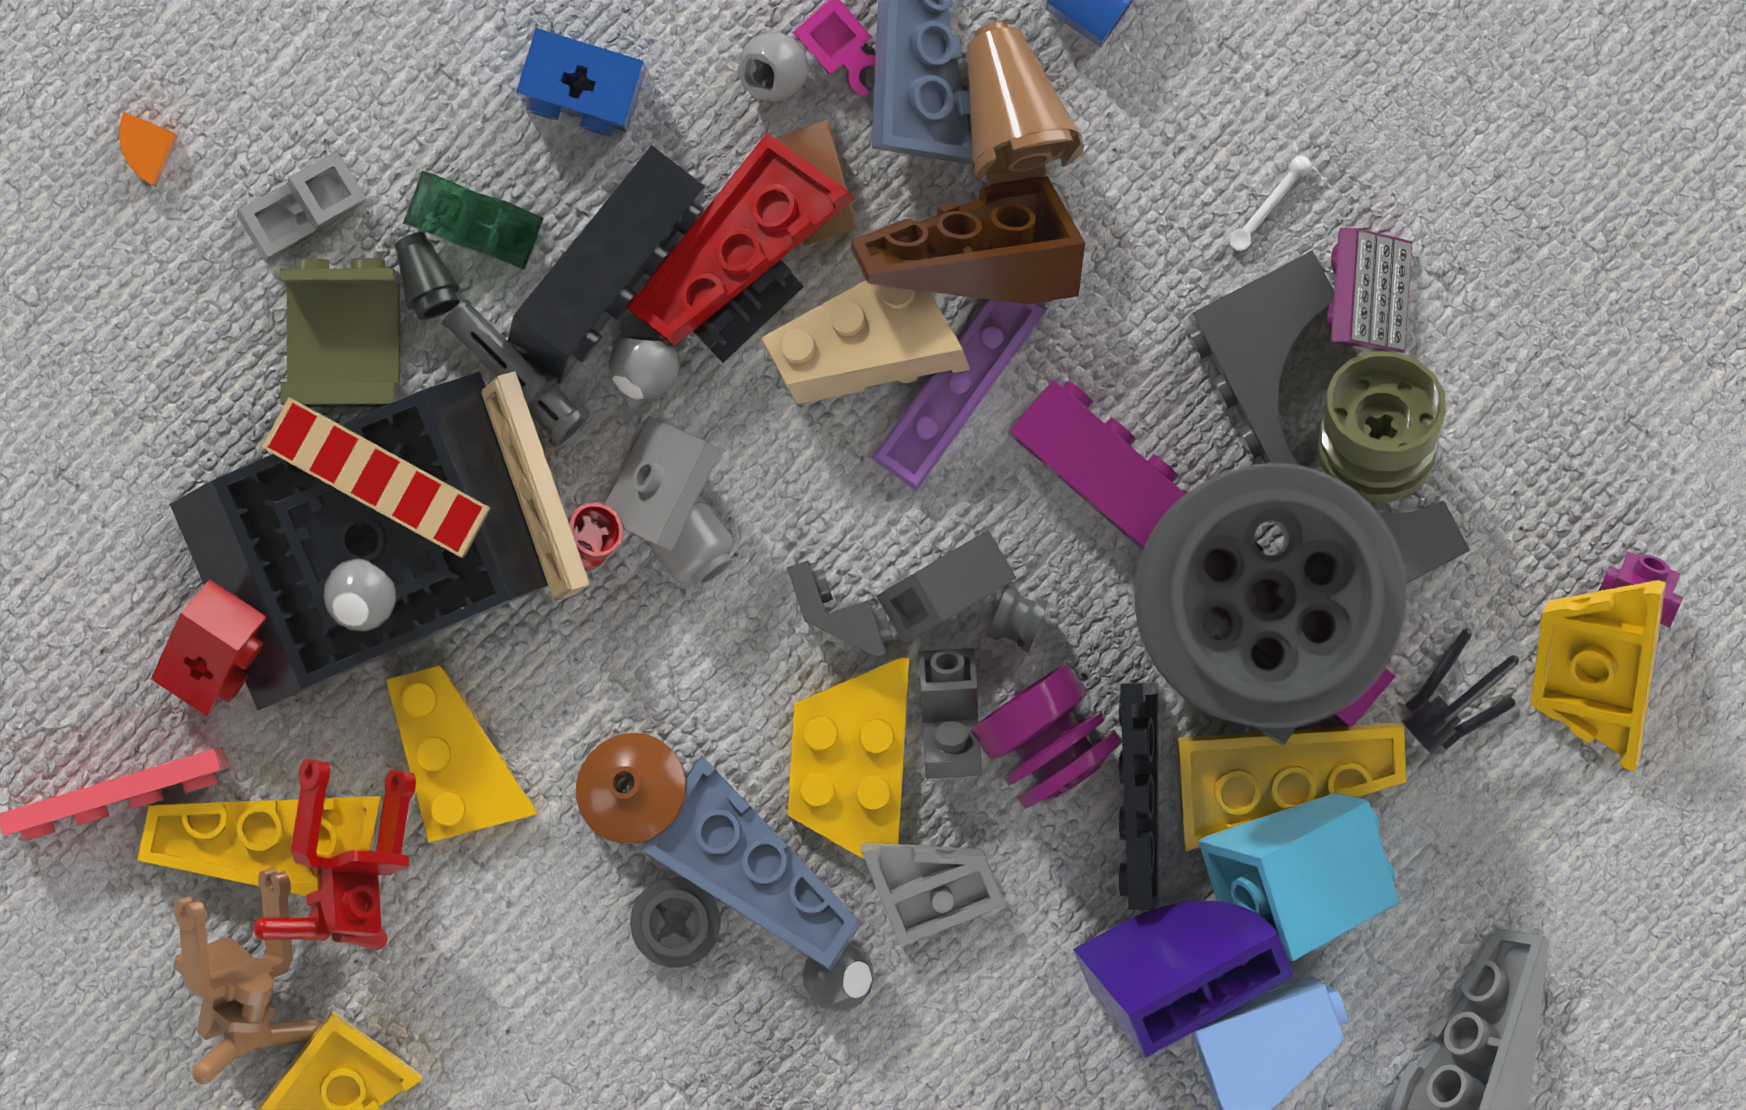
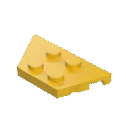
(1599, 664)
(851, 758)

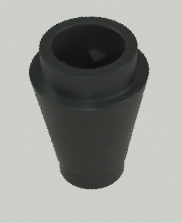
(425, 278)

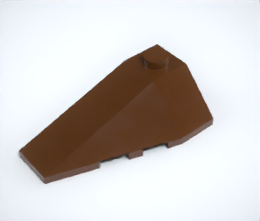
(1001, 247)

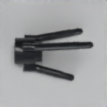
(1435, 722)

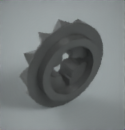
(674, 950)

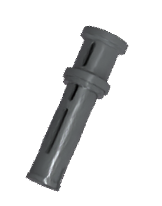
(544, 399)

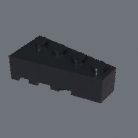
(605, 263)

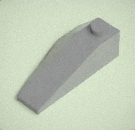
(1489, 1039)

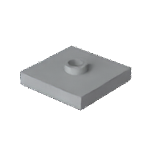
(661, 482)

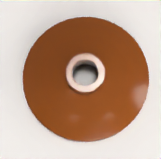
(650, 804)

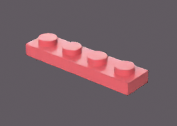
(92, 801)

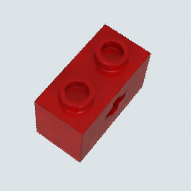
(209, 648)

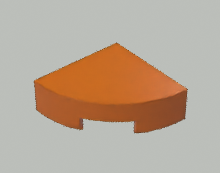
(145, 147)

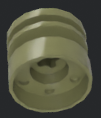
(1381, 425)

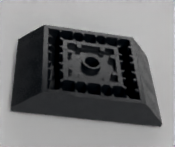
(281, 532)

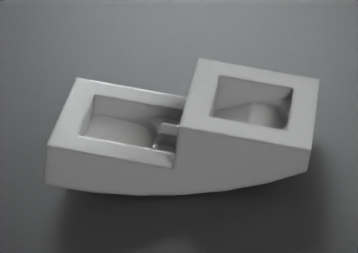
(301, 207)

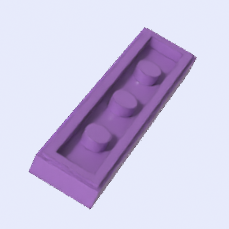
(951, 397)

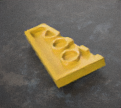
(1251, 776)
(250, 836)

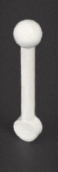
(1241, 238)

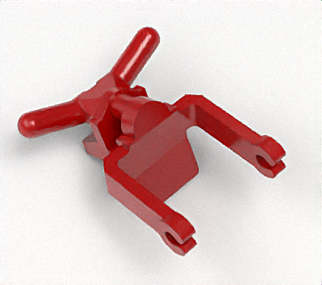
(348, 882)

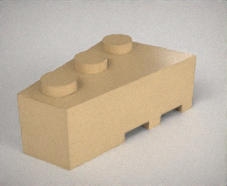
(864, 341)

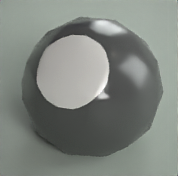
(844, 985)

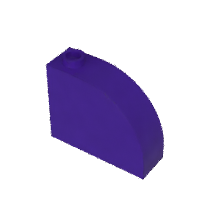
(1181, 968)

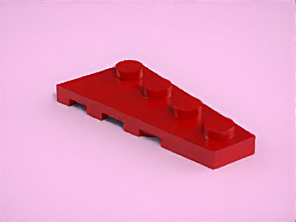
(744, 231)

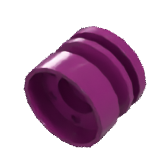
(1046, 736)

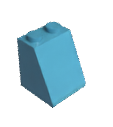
(1305, 870)

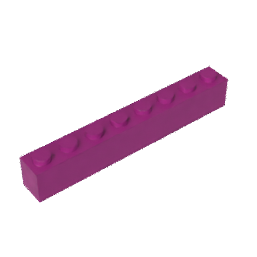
(1135, 495)

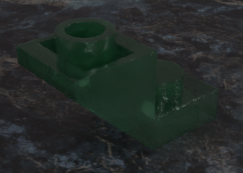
(473, 220)

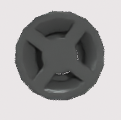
(1017, 618)

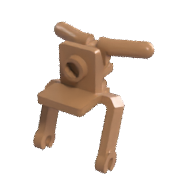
(235, 984)

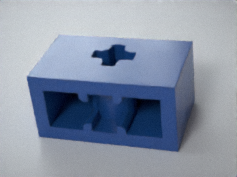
(556, 59)

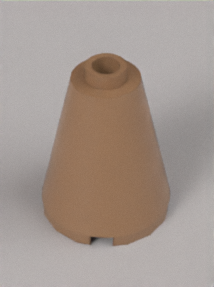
(1014, 109)

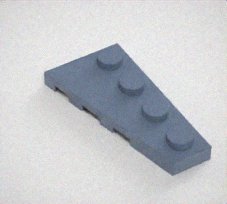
(747, 866)

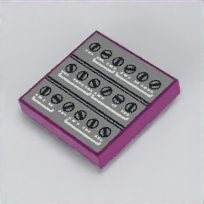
(1370, 290)

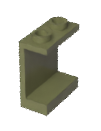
(342, 334)

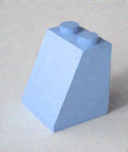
(1270, 1044)

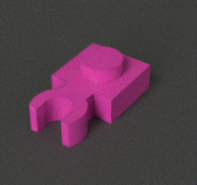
(835, 40)

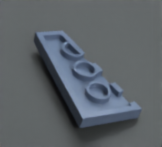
(918, 83)

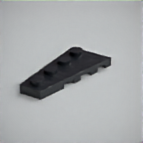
(1141, 794)

